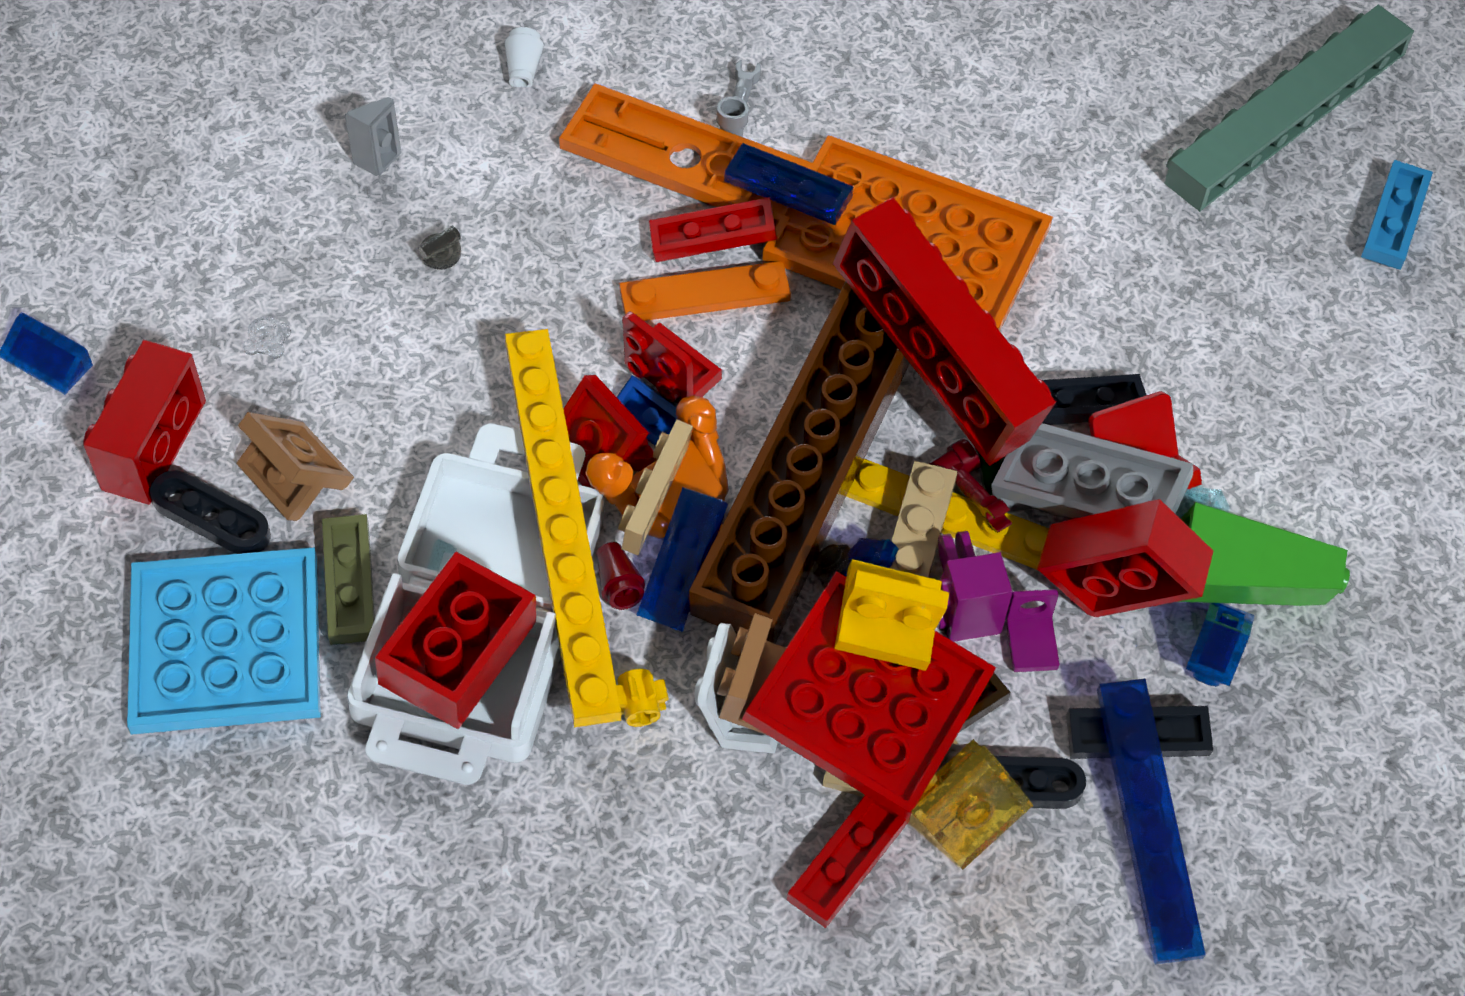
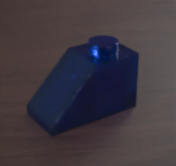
(1220, 644)

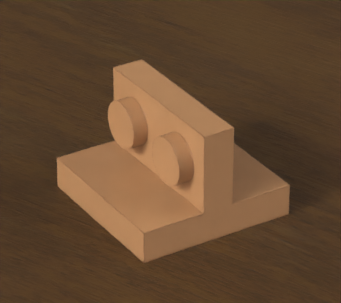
(289, 463)

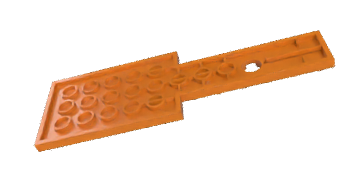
(978, 233)

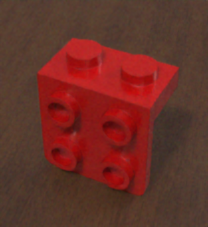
(666, 360)
(1144, 425)

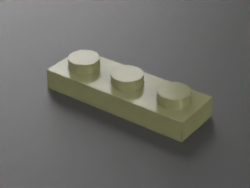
(348, 578)

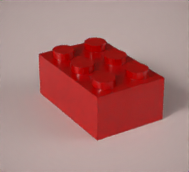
(144, 420)
(1126, 559)
(456, 640)

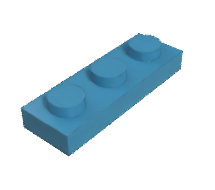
(1397, 214)

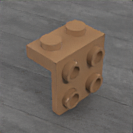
(752, 668)

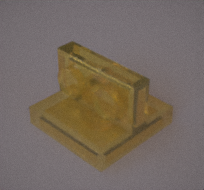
(970, 803)

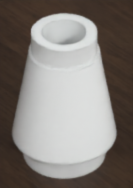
(523, 55)

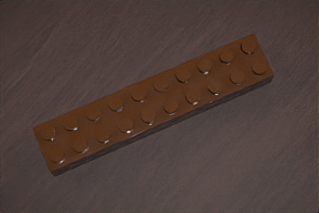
(801, 472)

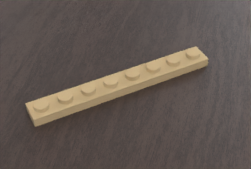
(916, 537)

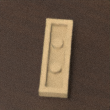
(654, 486)

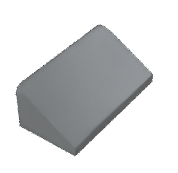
(374, 135)

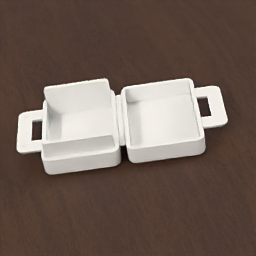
(492, 521)

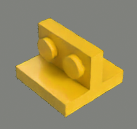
(890, 614)

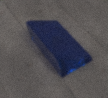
(45, 354)

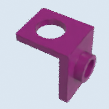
(1032, 631)

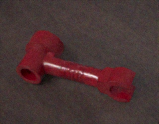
(965, 460)

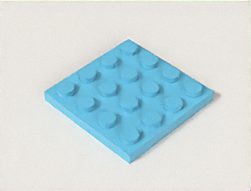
(223, 641)

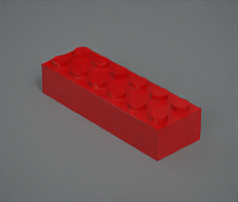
(942, 330)

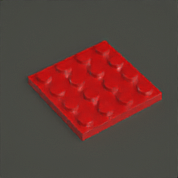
(864, 716)

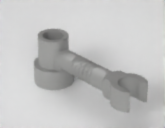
(734, 110)

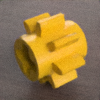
(641, 697)

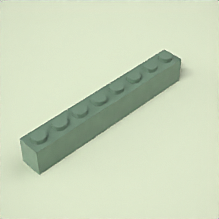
(1287, 107)

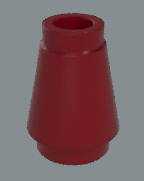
(619, 577)

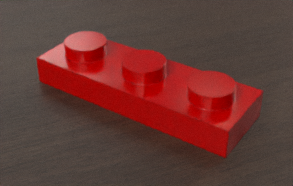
(712, 229)
(845, 861)

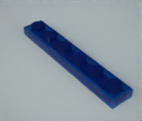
(1150, 822)

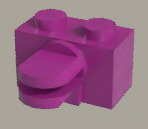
(976, 589)

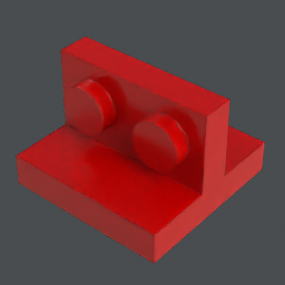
(605, 425)

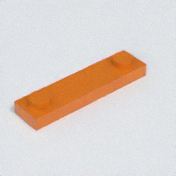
(706, 291)

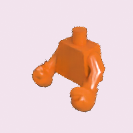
(700, 470)

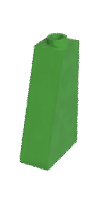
(1265, 562)

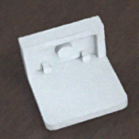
(706, 697)

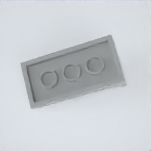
(1086, 475)

